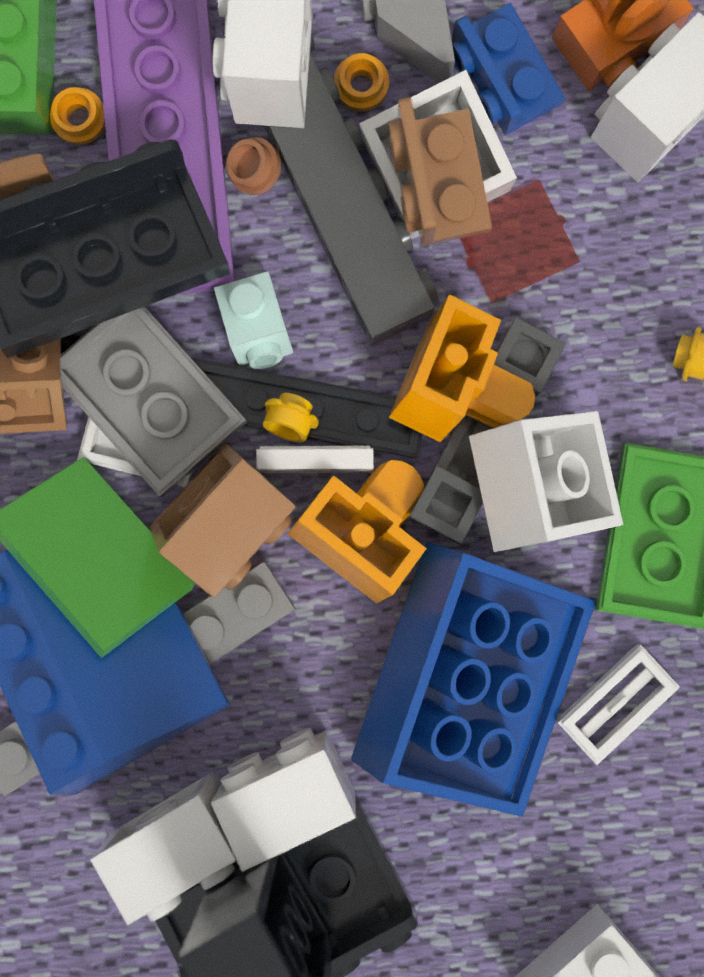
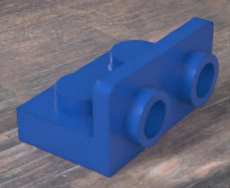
(505, 68)

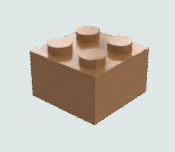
(221, 521)

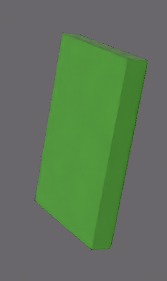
(658, 554)
(91, 556)

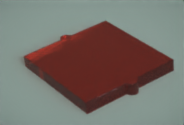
(523, 244)

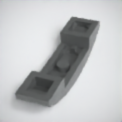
(453, 489)

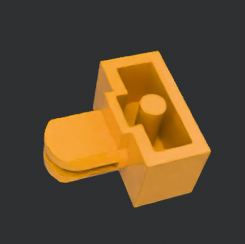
(457, 376)
(362, 530)

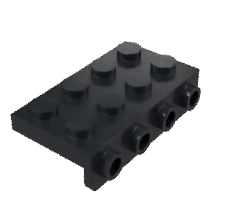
(101, 245)
(348, 886)

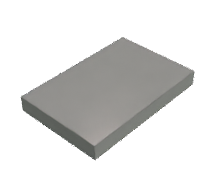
(148, 397)

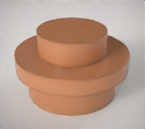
(253, 165)

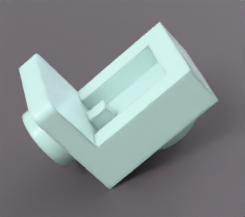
(253, 321)

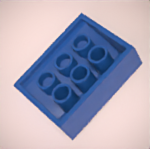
(470, 682)
(89, 711)

